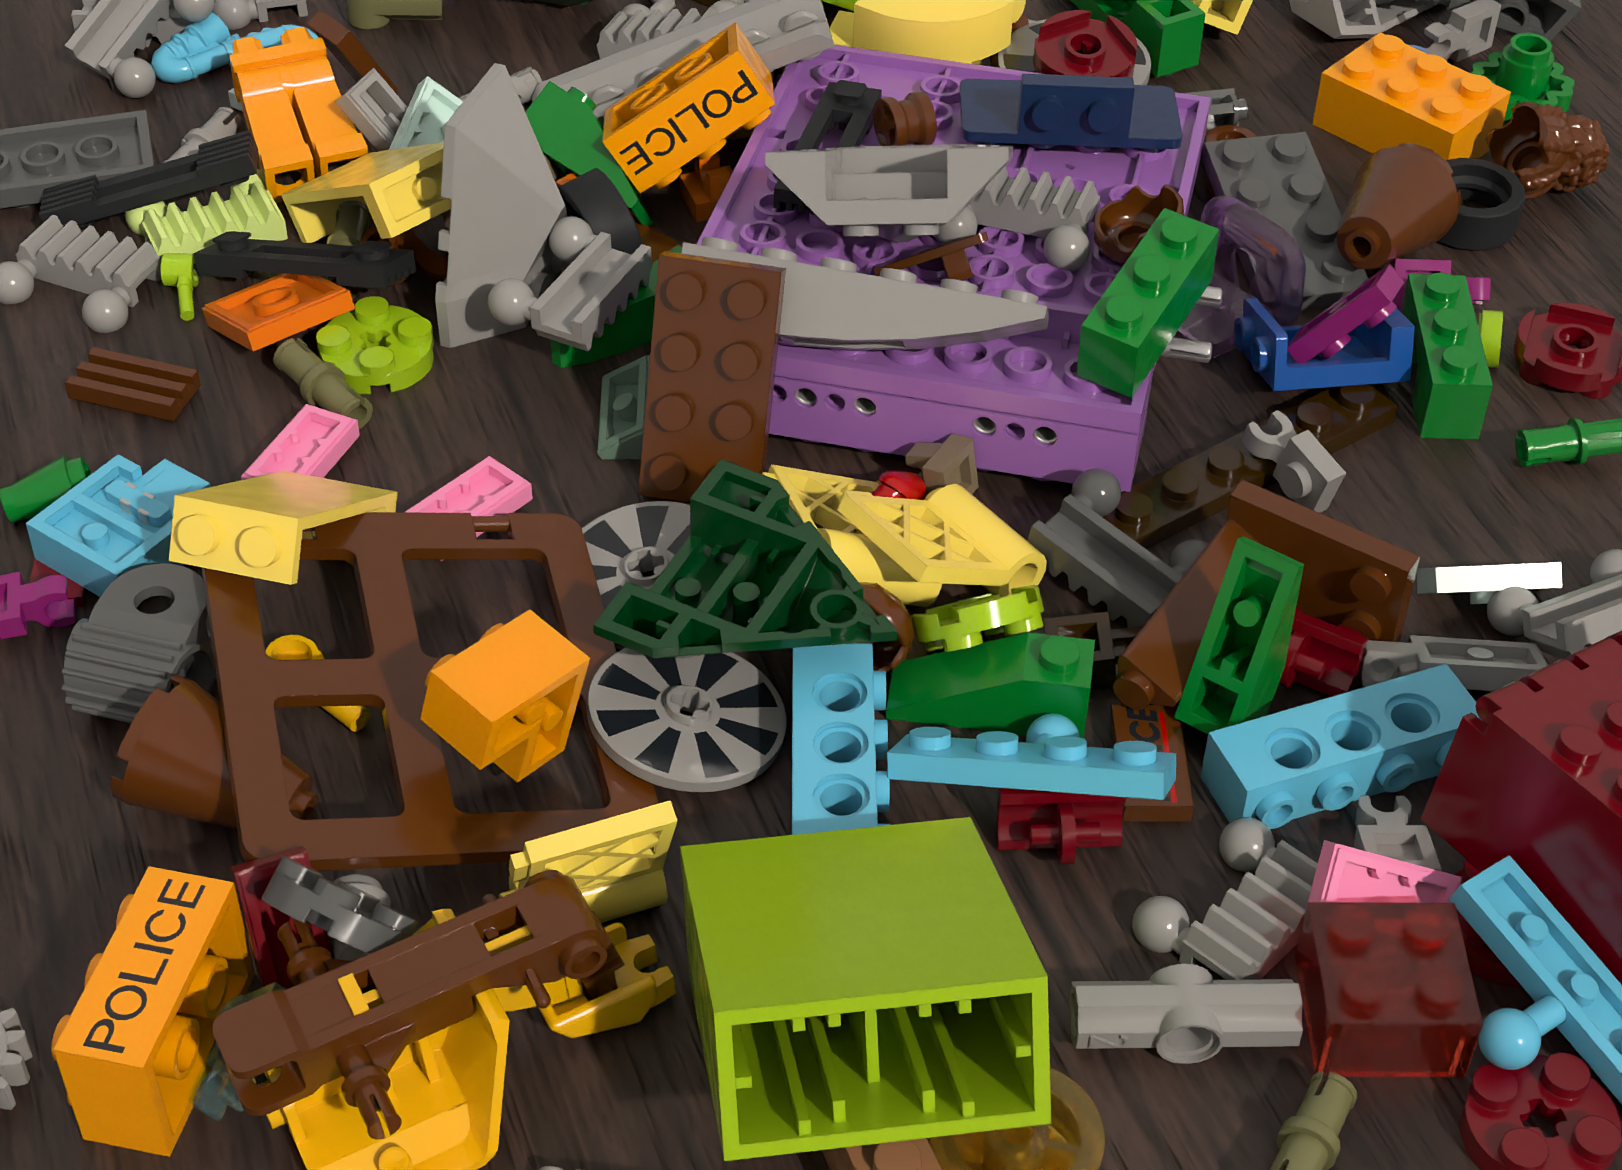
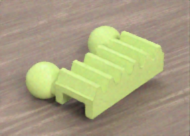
(247, 210)

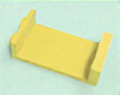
(394, 184)
(260, 521)

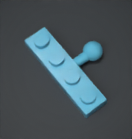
(1048, 761)
(1553, 967)

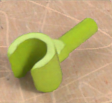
(179, 272)

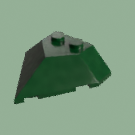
(744, 581)

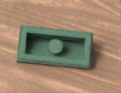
(623, 411)

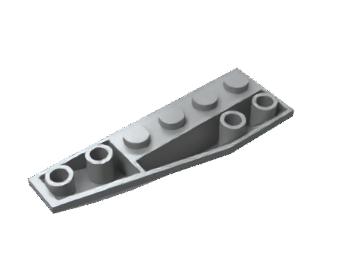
(884, 312)

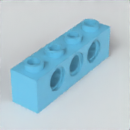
(837, 739)
(1336, 748)

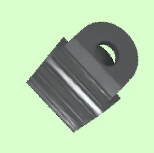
(127, 654)

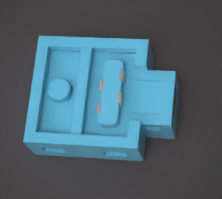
(111, 522)

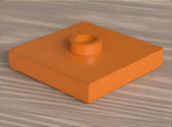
(277, 309)

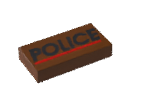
(346, 47)
(1156, 726)

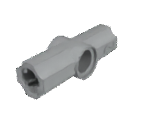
(1185, 1013)

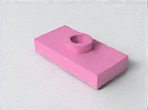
(307, 444)
(482, 491)
(1366, 877)

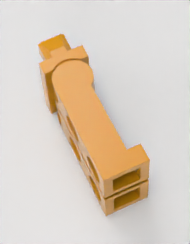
(287, 79)

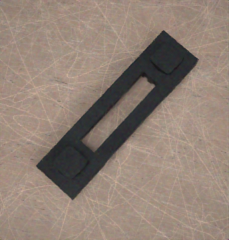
(842, 102)
(217, 162)
(364, 265)

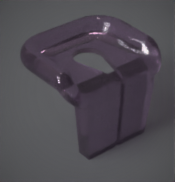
(1277, 279)

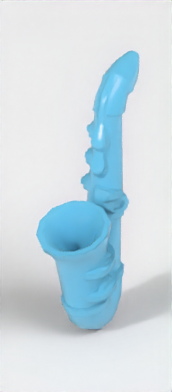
(205, 48)

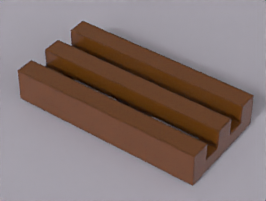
(133, 384)

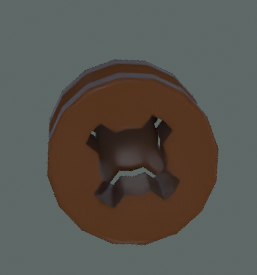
(905, 120)

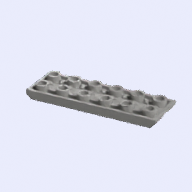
(775, 28)

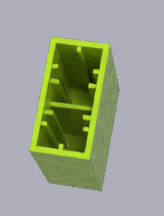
(863, 989)

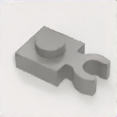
(1467, 31)
(1392, 835)

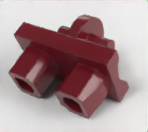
(1322, 655)
(1057, 821)

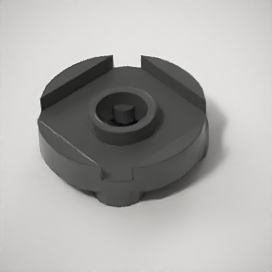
(336, 908)

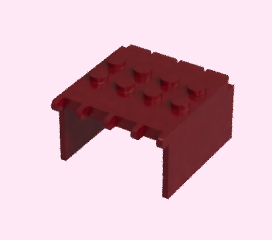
(1546, 788)

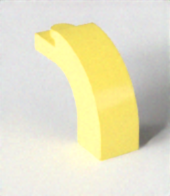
(936, 28)

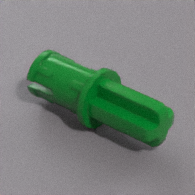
(1568, 442)

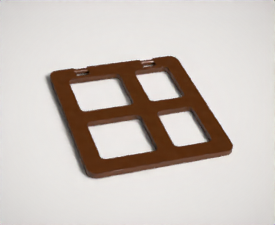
(393, 680)

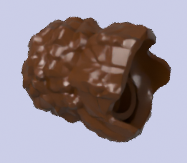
(1549, 148)

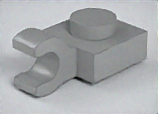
(1303, 464)

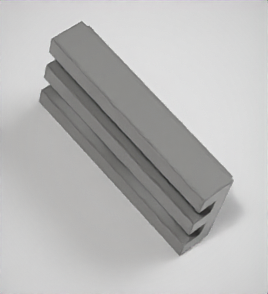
(368, 115)

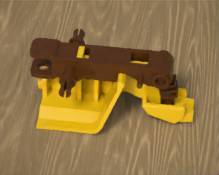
(418, 1032)

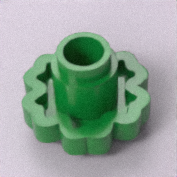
(1528, 72)

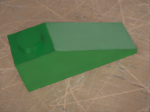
(573, 141)
(1243, 640)
(996, 684)

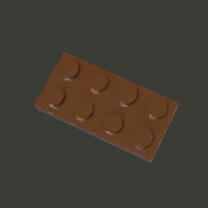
(709, 371)

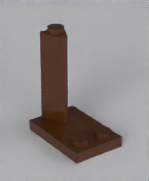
(1344, 581)

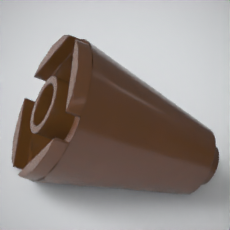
(1397, 205)
(182, 760)

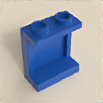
(1370, 356)

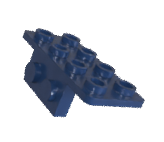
(1070, 112)

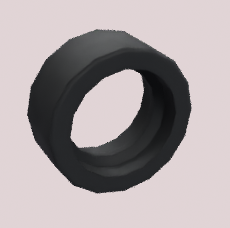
(1493, 187)
(603, 208)

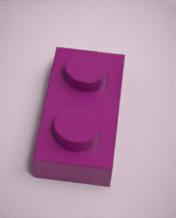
(1365, 304)

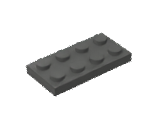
(70, 150)
(1287, 185)

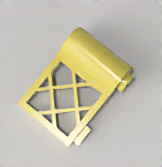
(946, 539)
(854, 548)
(611, 860)

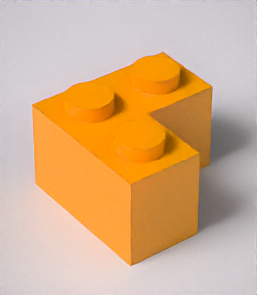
(508, 696)

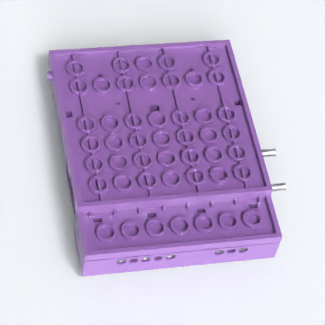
(1006, 393)

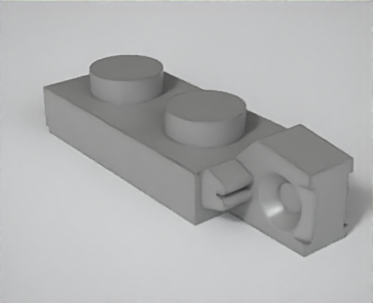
(1475, 662)

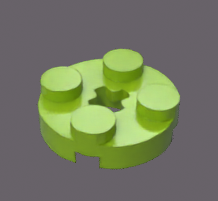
(378, 345)
(960, 622)

